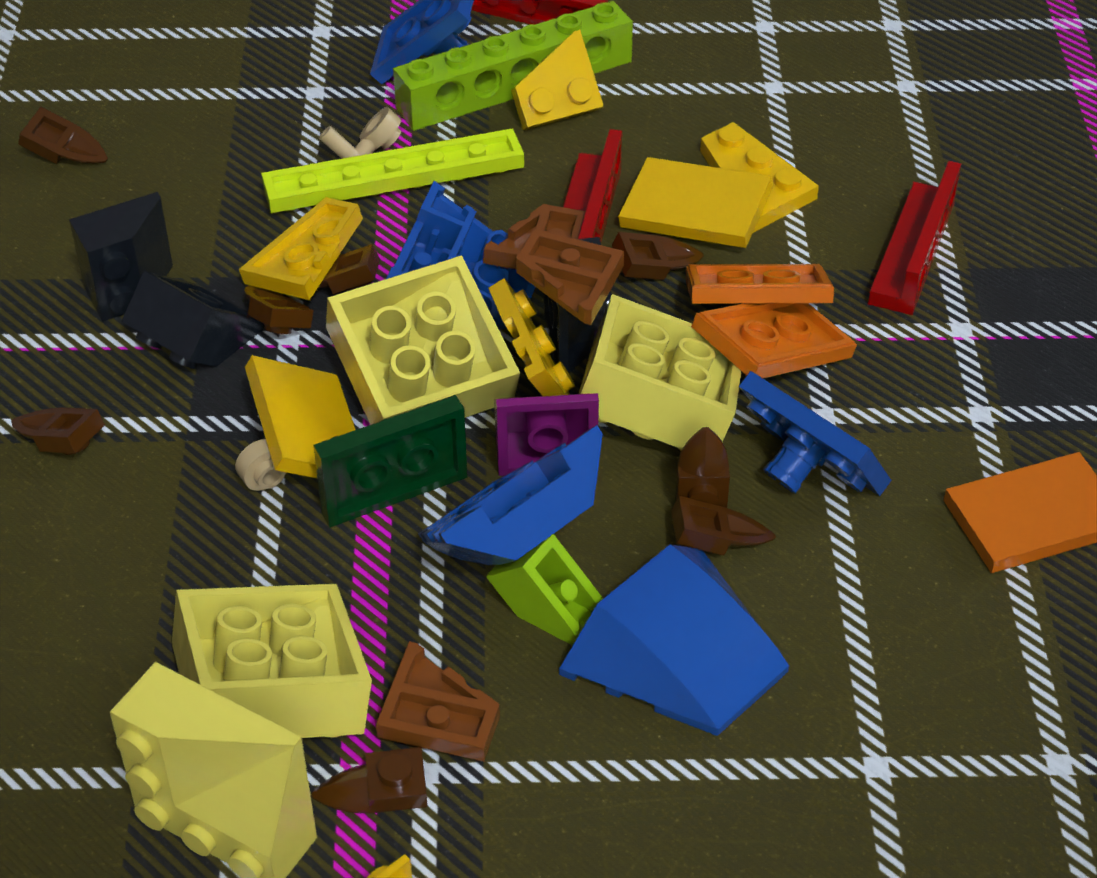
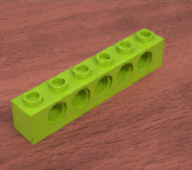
(488, 70)

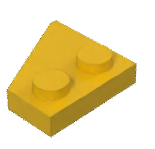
(558, 86)

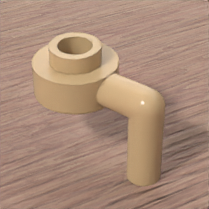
(378, 132)
(256, 467)

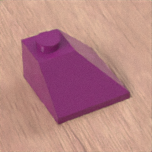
(536, 425)

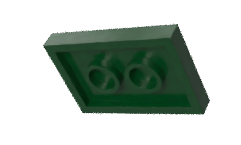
(391, 460)

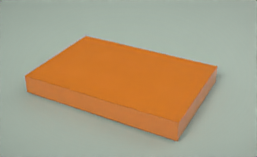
(758, 283)
(773, 337)
(1028, 511)

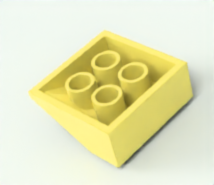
(421, 342)
(659, 375)
(276, 654)
(215, 774)

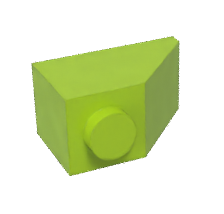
(547, 590)

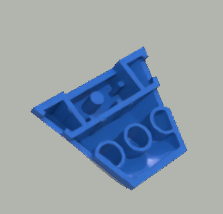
(448, 232)
(521, 506)
(678, 643)

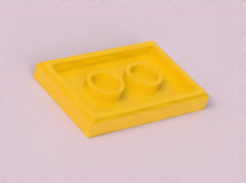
(696, 202)
(297, 411)

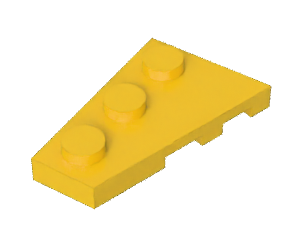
(739, 151)
(305, 251)
(530, 342)

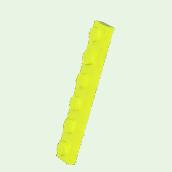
(392, 170)

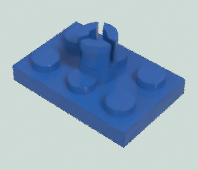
(420, 30)
(809, 441)

